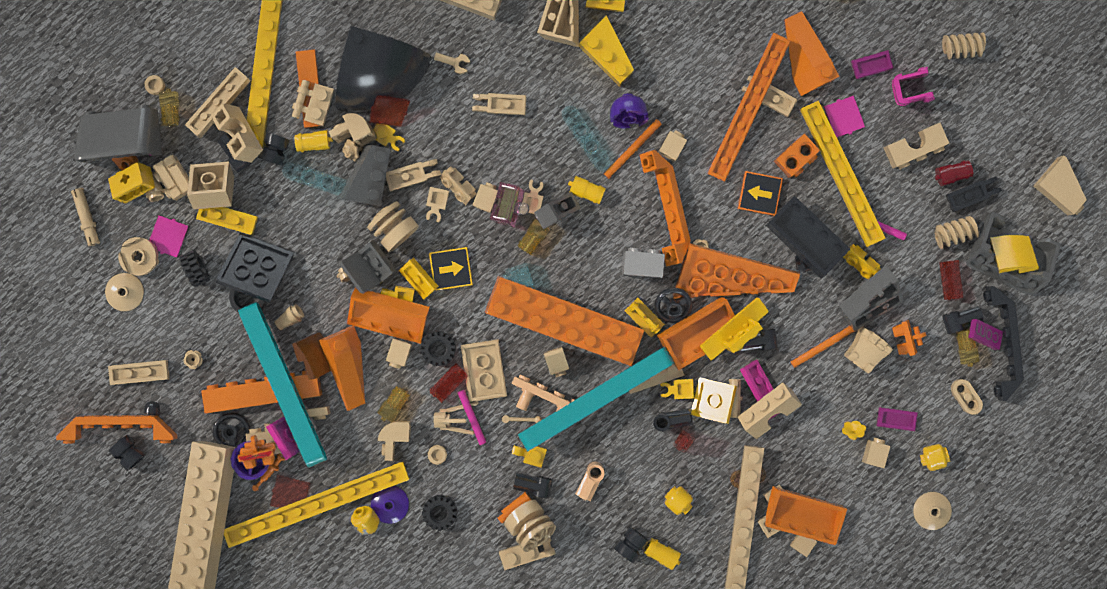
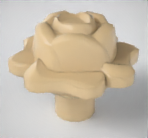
(351, 150)

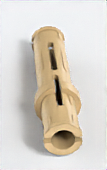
(88, 225)

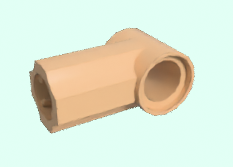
(589, 482)

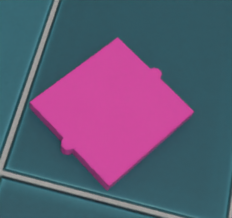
(844, 116)
(168, 235)

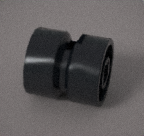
(274, 148)
(127, 452)
(631, 545)

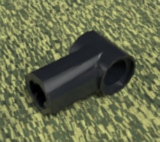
(238, 165)
(957, 321)
(764, 341)
(675, 419)
(536, 485)

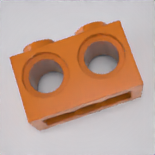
(794, 152)

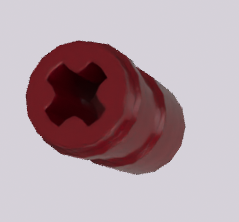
(952, 173)

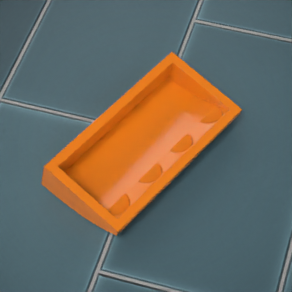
(388, 315)
(686, 336)
(804, 515)

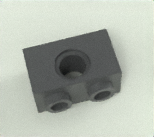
(557, 210)

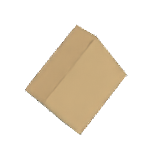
(803, 544)

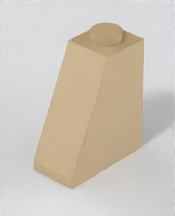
(1062, 187)

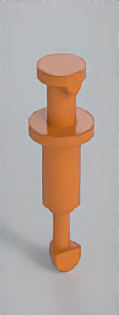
(273, 467)

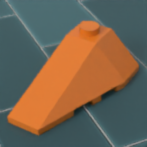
(808, 58)
(345, 362)

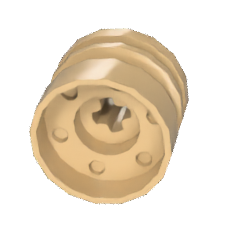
(393, 226)
(530, 525)

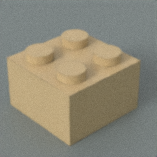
(210, 185)

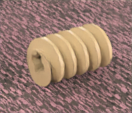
(964, 45)
(956, 230)

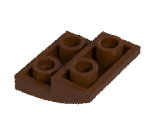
(312, 354)

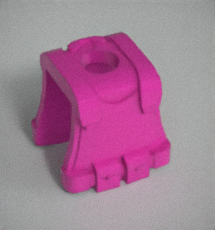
(900, 101)

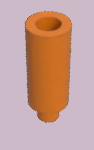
(513, 505)

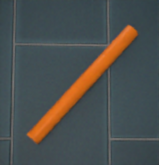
(633, 148)
(822, 346)

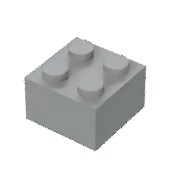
(643, 264)

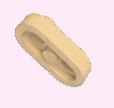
(967, 395)

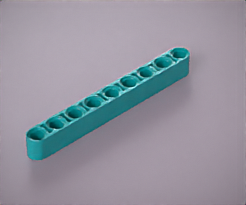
(282, 384)
(595, 399)

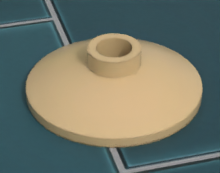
(133, 295)
(924, 506)

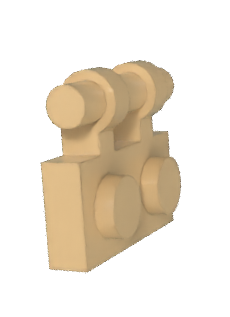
(318, 105)

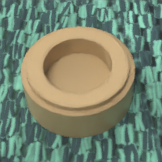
(154, 84)
(437, 454)

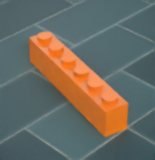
(253, 393)

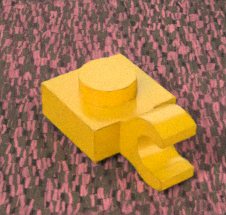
(400, 292)
(533, 457)

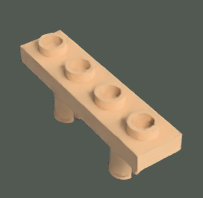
(530, 390)

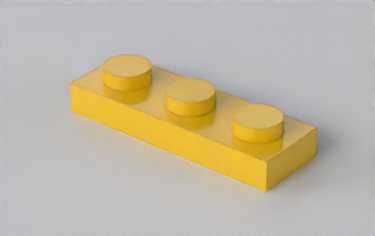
(229, 218)

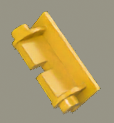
(855, 258)
(644, 317)

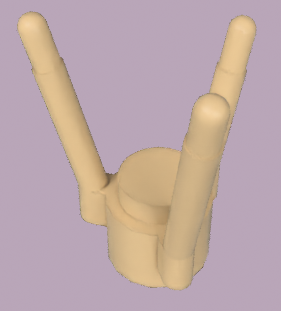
(443, 420)

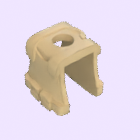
(867, 350)

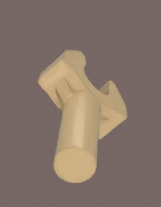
(453, 61)

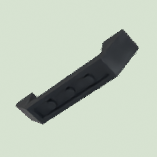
(1006, 388)

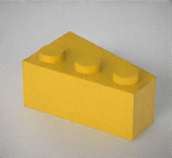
(607, 52)

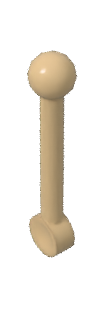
(506, 419)

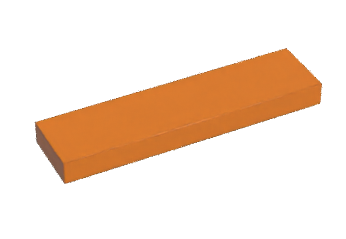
(307, 71)

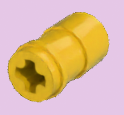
(313, 141)
(585, 189)
(664, 555)

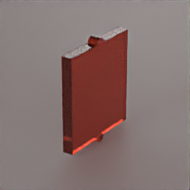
(389, 111)
(288, 491)

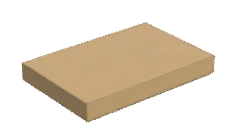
(484, 370)

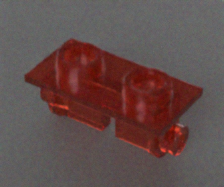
(951, 279)
(448, 382)

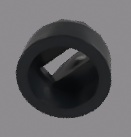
(152, 408)

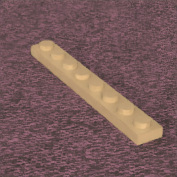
(744, 517)

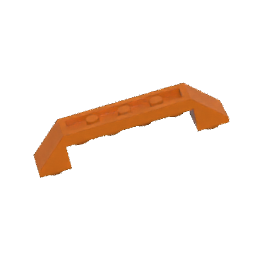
(672, 205)
(161, 430)

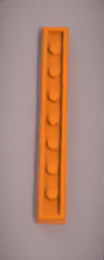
(749, 106)

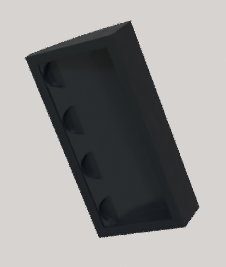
(808, 237)

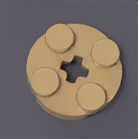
(128, 252)

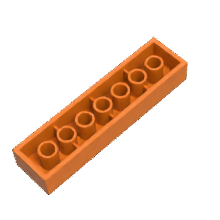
(564, 321)

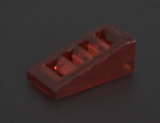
(683, 441)

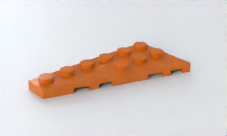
(724, 274)

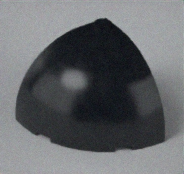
(376, 67)

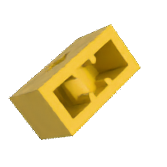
(131, 182)

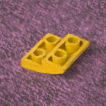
(1014, 253)

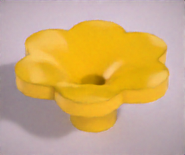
(854, 429)

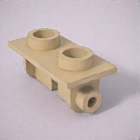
(463, 192)

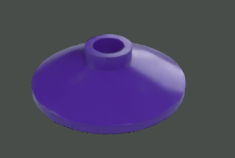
(397, 498)

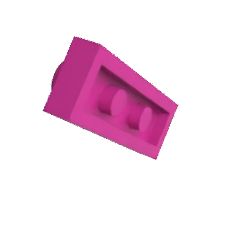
(757, 380)

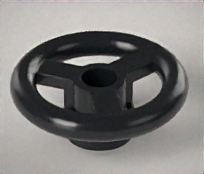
(674, 313)
(218, 425)

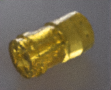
(169, 108)
(533, 237)
(967, 348)
(392, 406)

